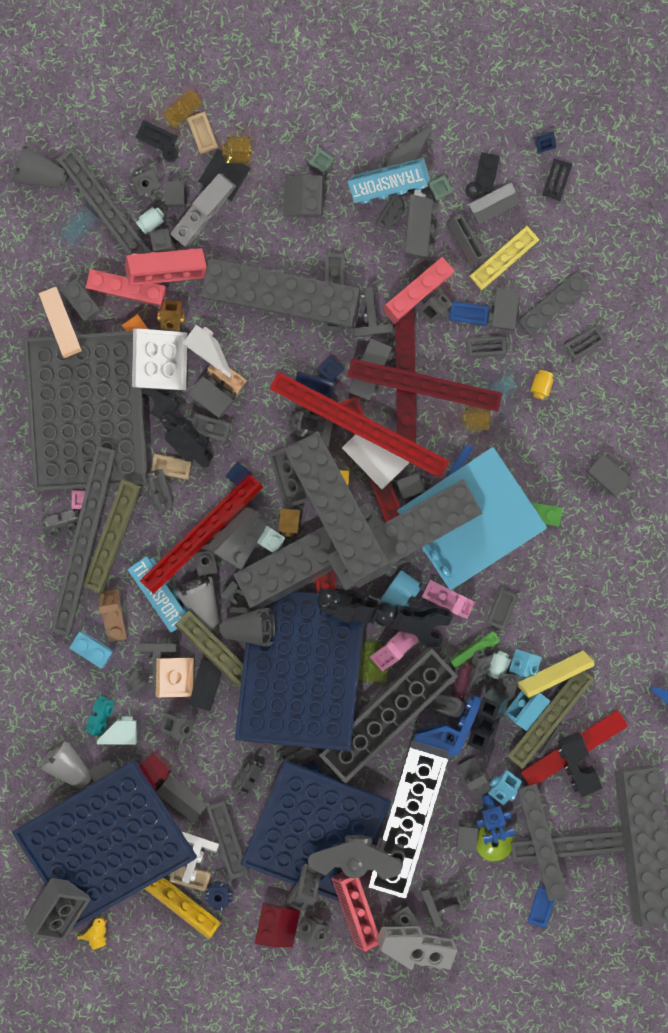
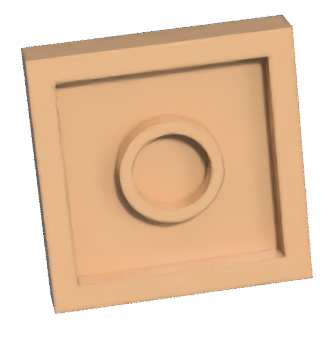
(174, 677)

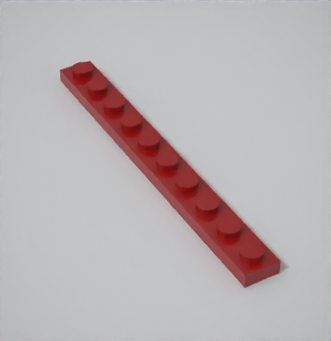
(359, 425)

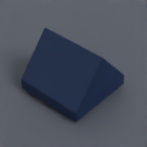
(545, 142)
(238, 473)

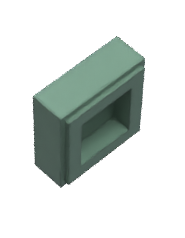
(321, 161)
(440, 187)

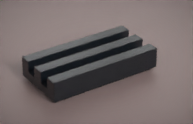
(551, 195)

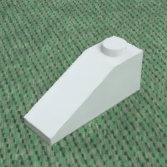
(208, 348)

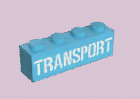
(389, 180)
(164, 600)

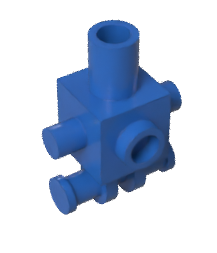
(494, 819)

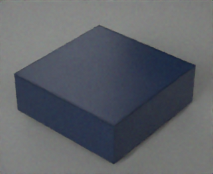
(330, 369)

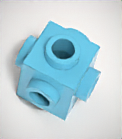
(524, 664)
(504, 791)

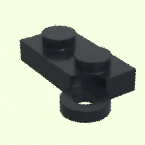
(485, 175)

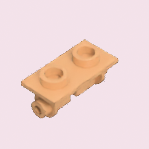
(232, 384)

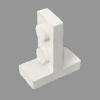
(198, 843)

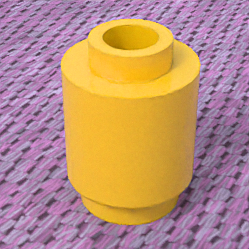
(542, 384)

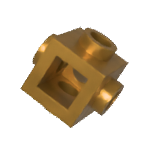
(171, 315)

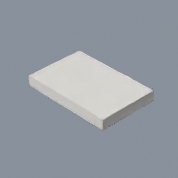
(374, 460)

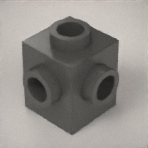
(150, 182)
(435, 307)
(177, 726)
(313, 931)

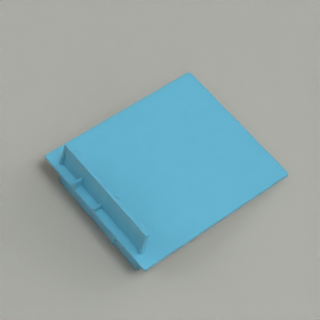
(504, 525)

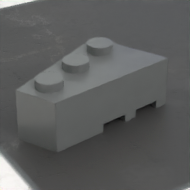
(238, 538)

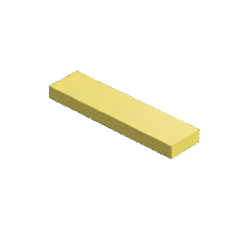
(504, 258)
(555, 674)

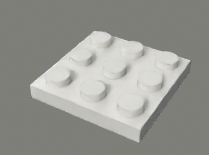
(159, 359)

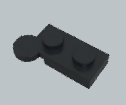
(159, 139)

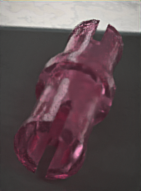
(462, 682)

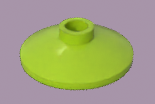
(490, 852)

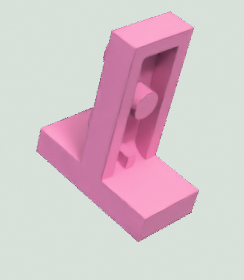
(449, 599)
(393, 650)

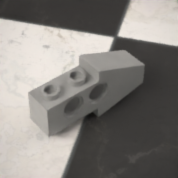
(203, 210)
(402, 941)

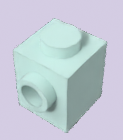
(271, 539)

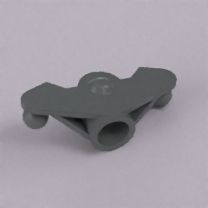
(356, 858)

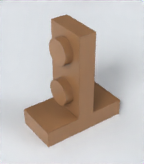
(112, 615)

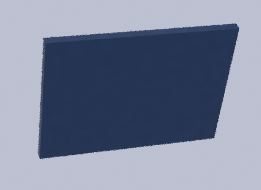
(304, 682)
(107, 840)

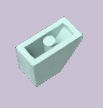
(121, 732)

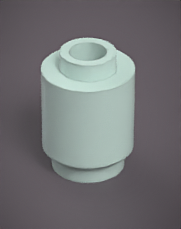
(150, 220)
(499, 664)

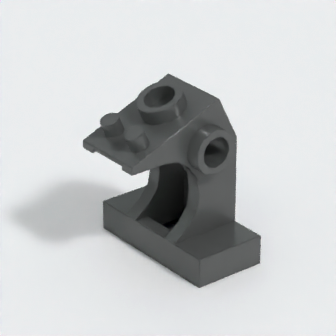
(297, 423)
(435, 905)

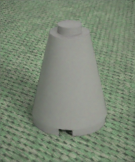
(201, 601)
(66, 765)

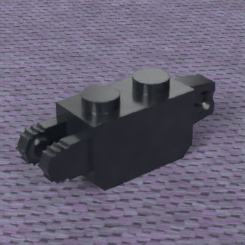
(186, 439)

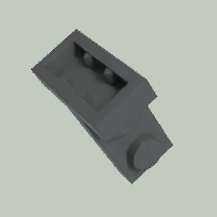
(370, 318)
(157, 649)
(474, 777)
(305, 889)

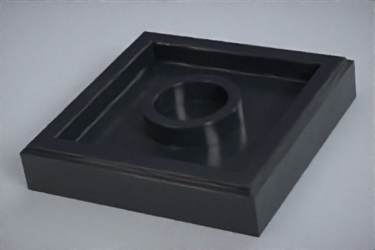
(232, 171)

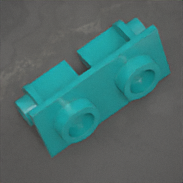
(97, 724)

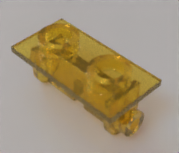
(182, 108)

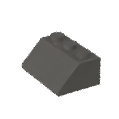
(419, 227)
(287, 480)
(56, 910)

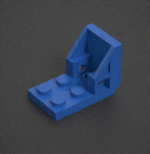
(438, 734)

